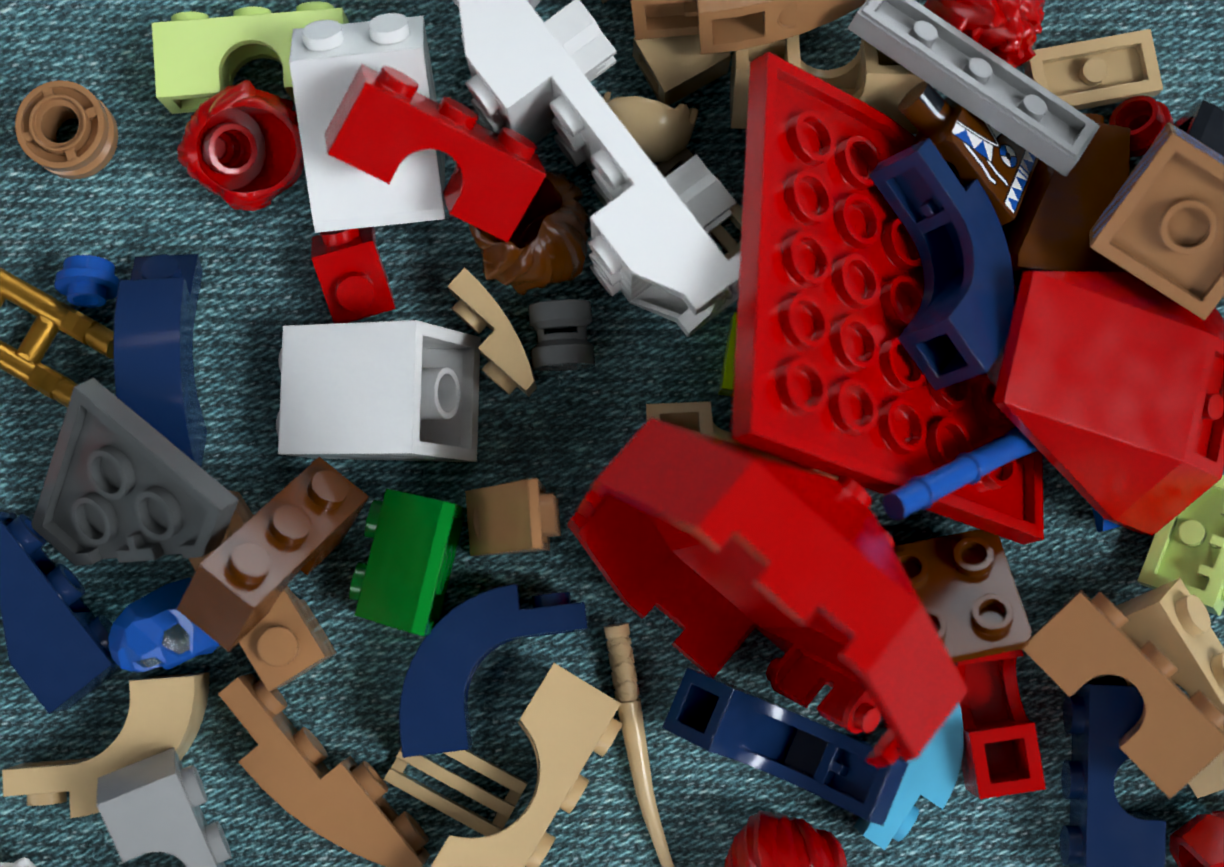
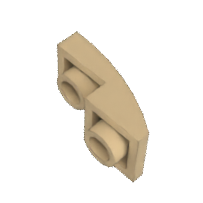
(502, 348)

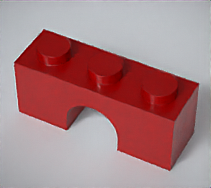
(388, 120)
(999, 739)

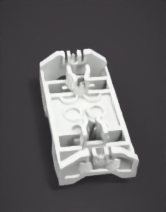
(652, 228)

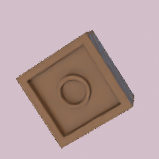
(1170, 222)

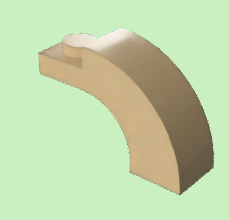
(160, 716)

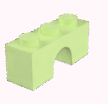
(203, 54)

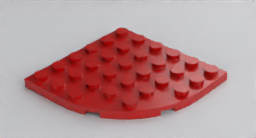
(822, 309)

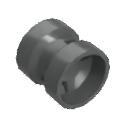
(563, 347)

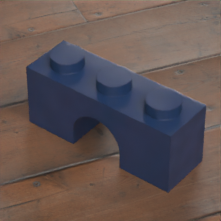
(1099, 827)

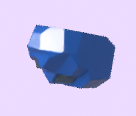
(156, 634)

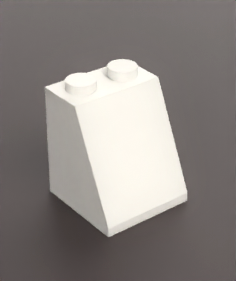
(322, 68)
(379, 392)

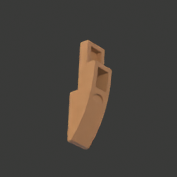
(734, 23)
(335, 804)

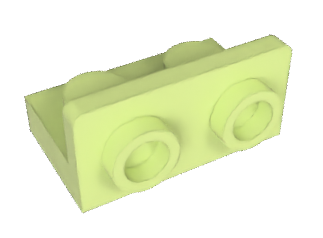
(1192, 550)

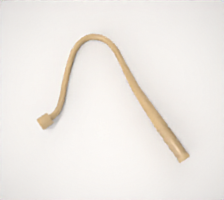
(633, 730)

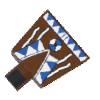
(971, 148)

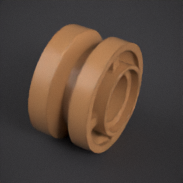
(43, 114)

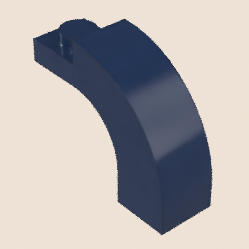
(963, 263)
(156, 348)
(440, 674)
(783, 744)

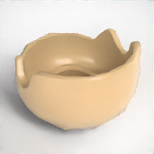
(654, 125)

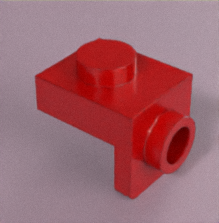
(351, 274)

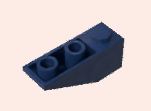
(46, 624)

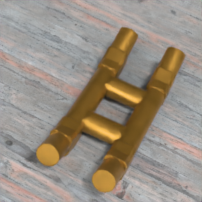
(50, 318)

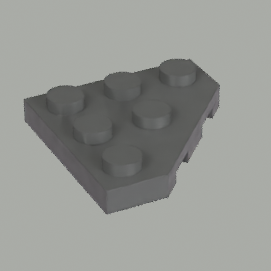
(125, 488)

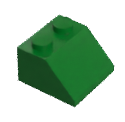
(407, 561)

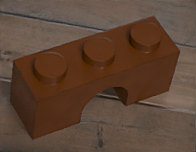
(257, 562)

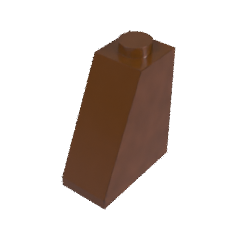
(1061, 210)

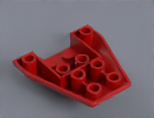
(1117, 392)

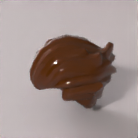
(545, 244)

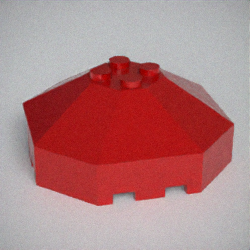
(773, 546)

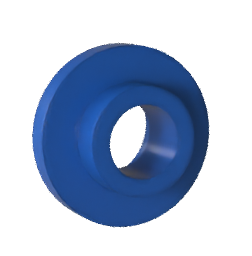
(87, 281)

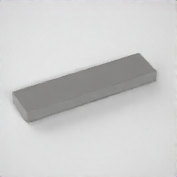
(976, 80)

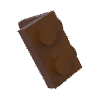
(967, 593)

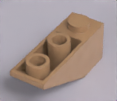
(512, 518)

